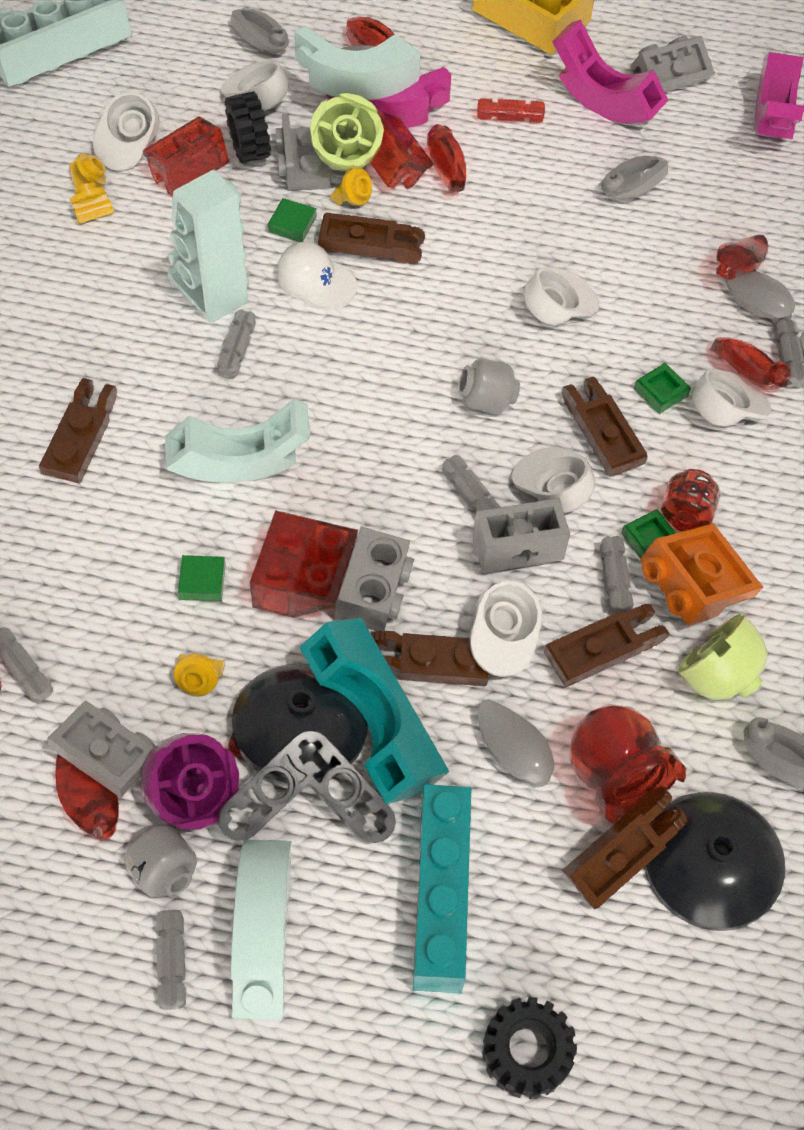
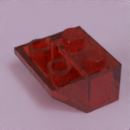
(301, 565)

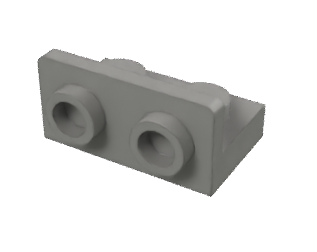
(676, 64)
(300, 161)
(102, 747)

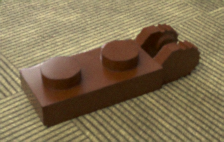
(371, 237)
(605, 427)
(78, 433)
(603, 644)
(431, 658)
(625, 848)

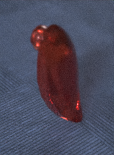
(366, 31)
(447, 157)
(741, 255)
(752, 363)
(86, 801)

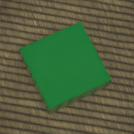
(292, 220)
(662, 388)
(645, 530)
(201, 578)

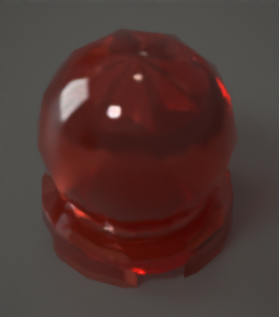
(621, 758)

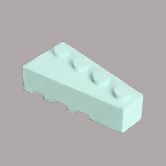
(57, 34)
(209, 246)

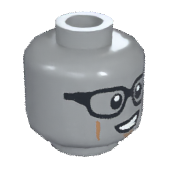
(160, 861)

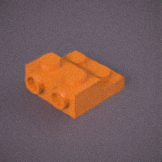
(698, 573)

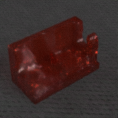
(186, 154)
(399, 154)

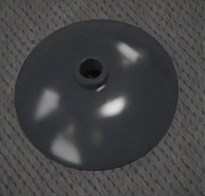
(268, 718)
(716, 888)

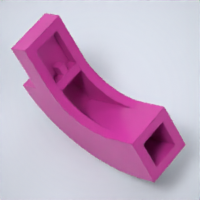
(600, 87)
(777, 95)
(415, 101)

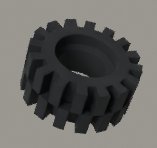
(247, 127)
(559, 1038)

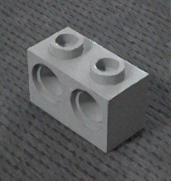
(368, 578)

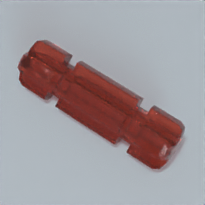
(510, 110)

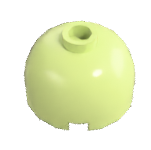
(346, 132)
(727, 662)

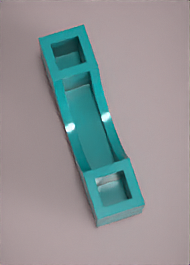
(351, 663)
(443, 890)

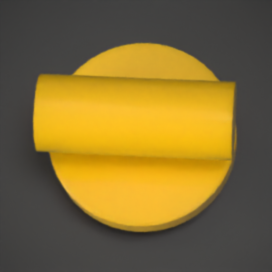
(87, 170)
(355, 188)
(90, 202)
(198, 673)

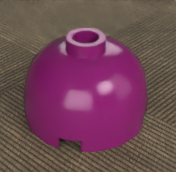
(189, 780)

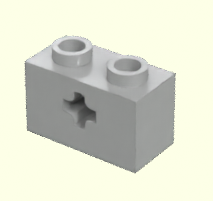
(520, 535)

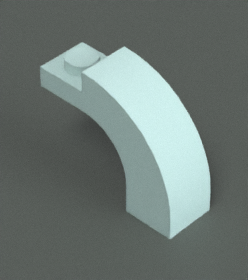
(366, 73)
(238, 454)
(260, 929)

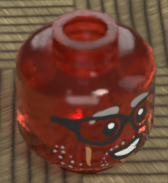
(690, 498)

